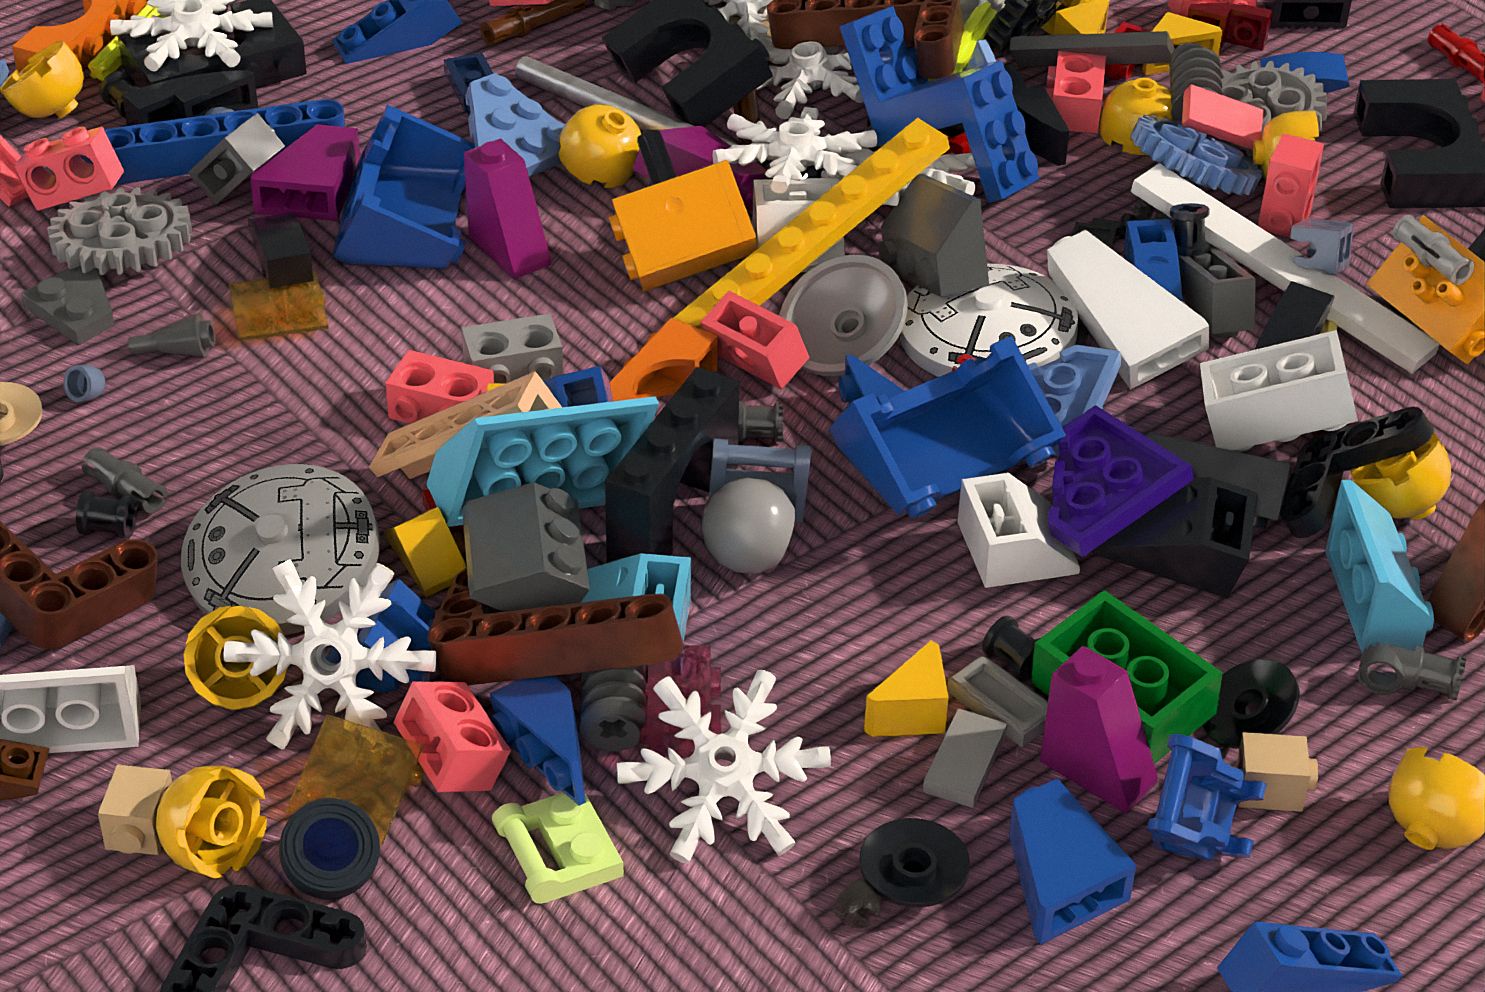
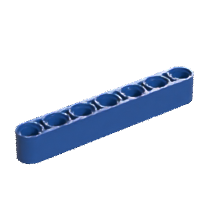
(179, 144)

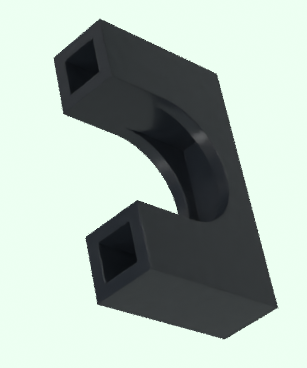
(267, 52)
(713, 83)
(1432, 112)
(669, 452)

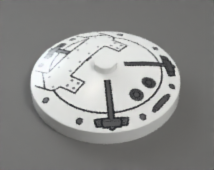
(969, 322)

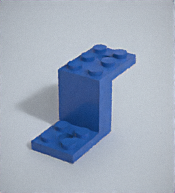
(974, 97)

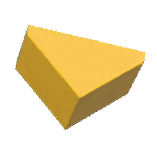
(1082, 18)
(1183, 31)
(427, 550)
(911, 698)

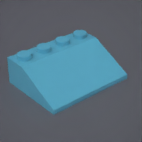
(552, 447)

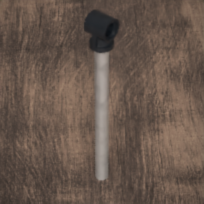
(590, 94)

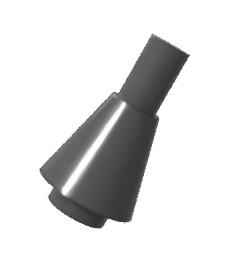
(186, 337)

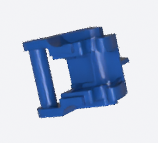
(403, 618)
(1201, 802)

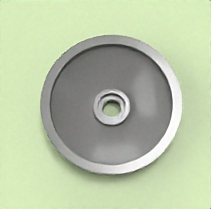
(845, 296)

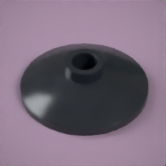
(1253, 699)
(914, 862)

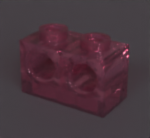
(690, 672)

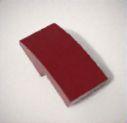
(1239, 23)

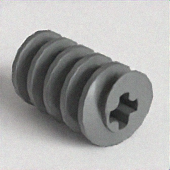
(1194, 66)
(613, 707)

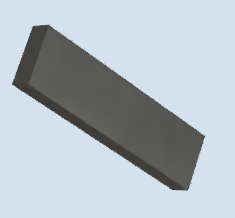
(1118, 48)

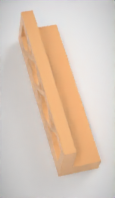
(415, 445)

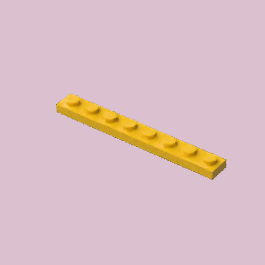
(825, 220)

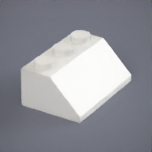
(1277, 392)
(72, 708)

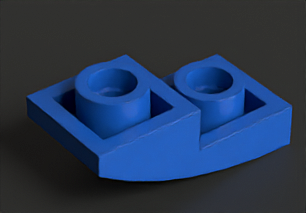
(1326, 66)

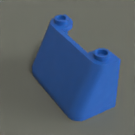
(404, 197)
(949, 430)

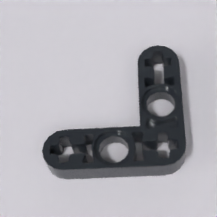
(1330, 454)
(256, 930)

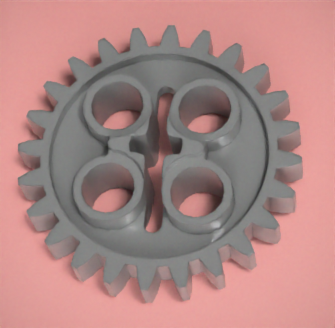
(1275, 92)
(119, 231)

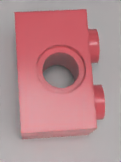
(756, 339)

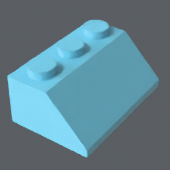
(1375, 574)

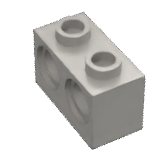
(515, 348)

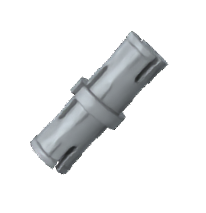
(1433, 249)

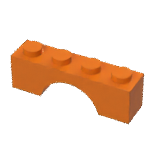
(83, 36)
(666, 362)

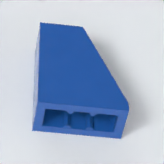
(1065, 861)

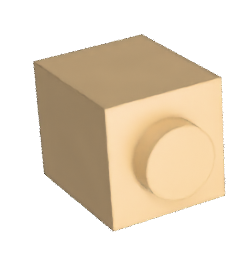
(1282, 765)
(131, 808)

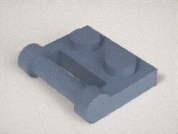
(792, 484)

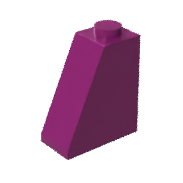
(693, 149)
(309, 175)
(504, 209)
(1097, 731)

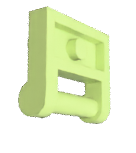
(574, 838)

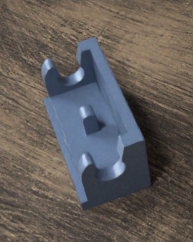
(1328, 246)

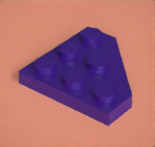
(1108, 480)

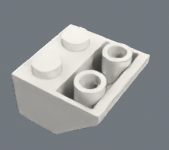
(776, 210)
(1010, 532)

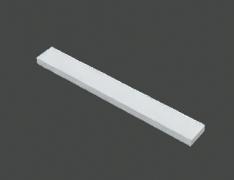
(1274, 262)

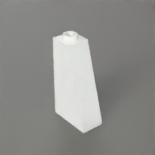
(1126, 308)

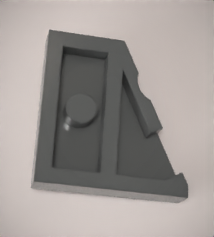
(71, 304)

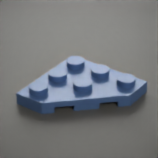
(507, 114)
(1077, 381)

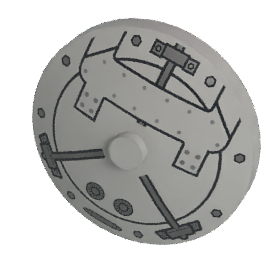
(275, 517)

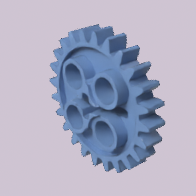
(1196, 155)

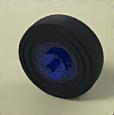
(329, 848)

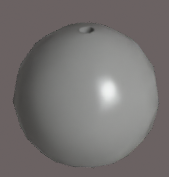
(748, 525)

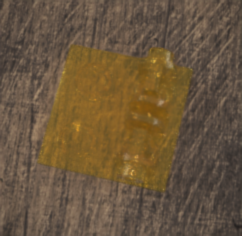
(278, 310)
(360, 768)

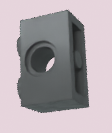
(236, 158)

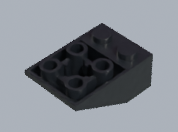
(1191, 537)

